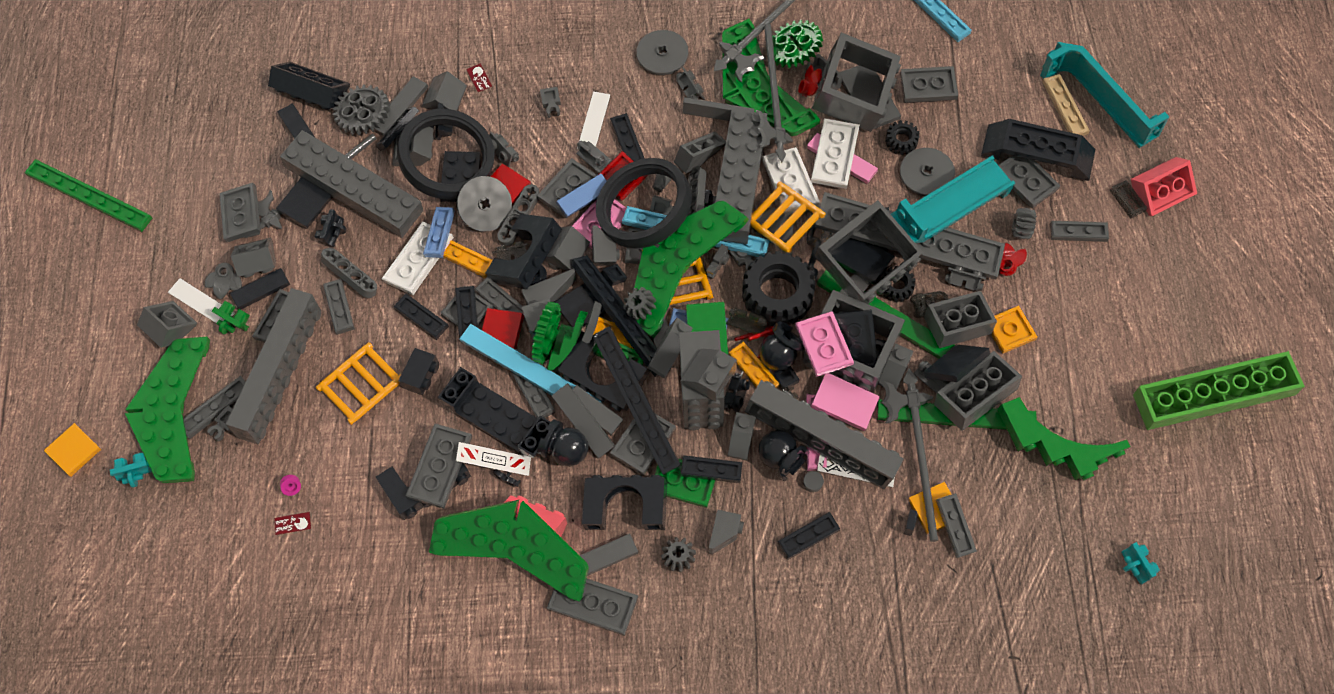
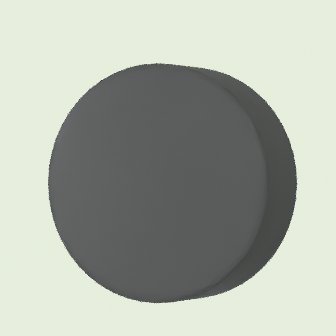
(813, 481)

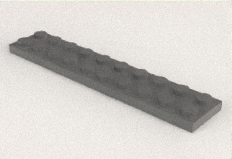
(946, 248)

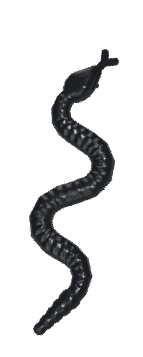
(815, 242)

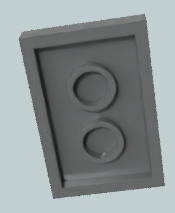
(929, 84)
(1030, 179)
(567, 180)
(240, 212)
(633, 448)

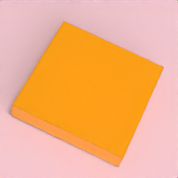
(1012, 330)
(72, 450)
(917, 503)

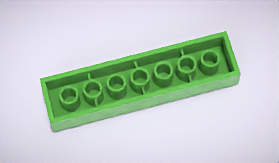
(1218, 390)

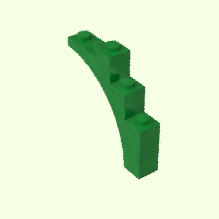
(1054, 449)

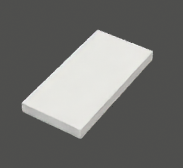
(835, 153)
(793, 174)
(411, 265)

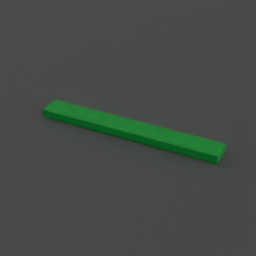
(88, 195)
(911, 329)
(932, 415)

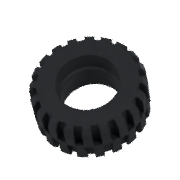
(783, 267)

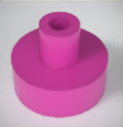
(290, 485)

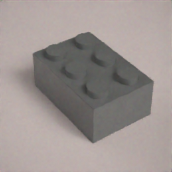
(960, 319)

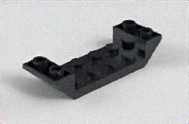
(1040, 144)
(494, 414)

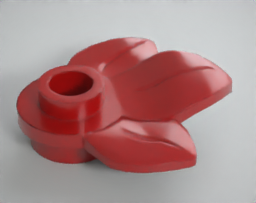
(809, 86)
(1012, 259)

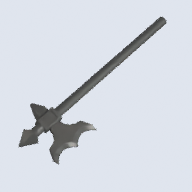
(733, 53)
(767, 132)
(272, 217)
(894, 402)

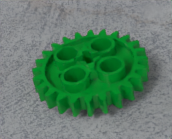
(804, 35)
(546, 332)

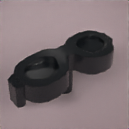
(505, 478)

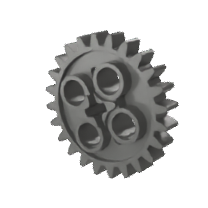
(361, 109)

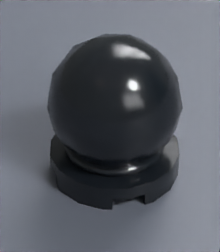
(780, 349)
(565, 445)
(780, 452)

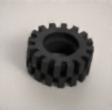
(902, 128)
(901, 294)

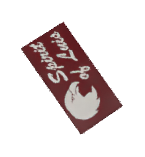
(479, 77)
(292, 523)

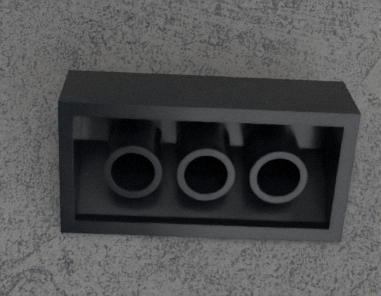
(307, 84)

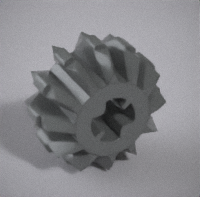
(1024, 223)
(646, 302)
(671, 557)

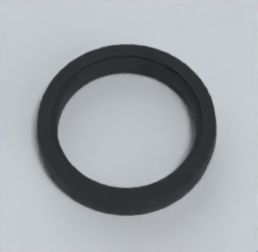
(445, 117)
(666, 226)

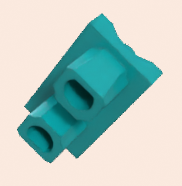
(132, 472)
(1137, 562)

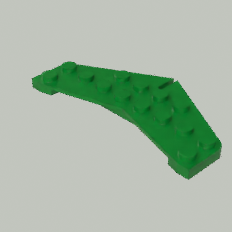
(755, 87)
(664, 266)
(160, 409)
(523, 540)

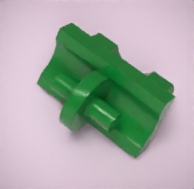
(238, 320)

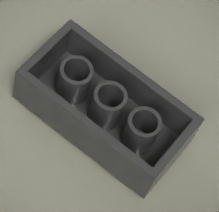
(978, 391)

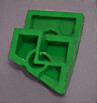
(565, 341)

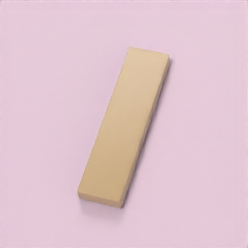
(1065, 105)

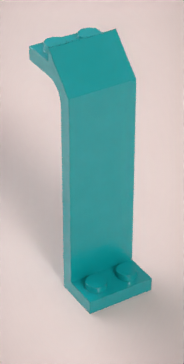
(1105, 91)
(953, 201)

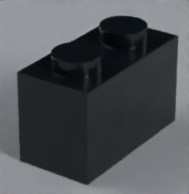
(419, 371)

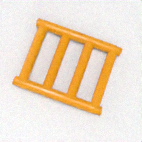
(793, 195)
(701, 276)
(367, 404)

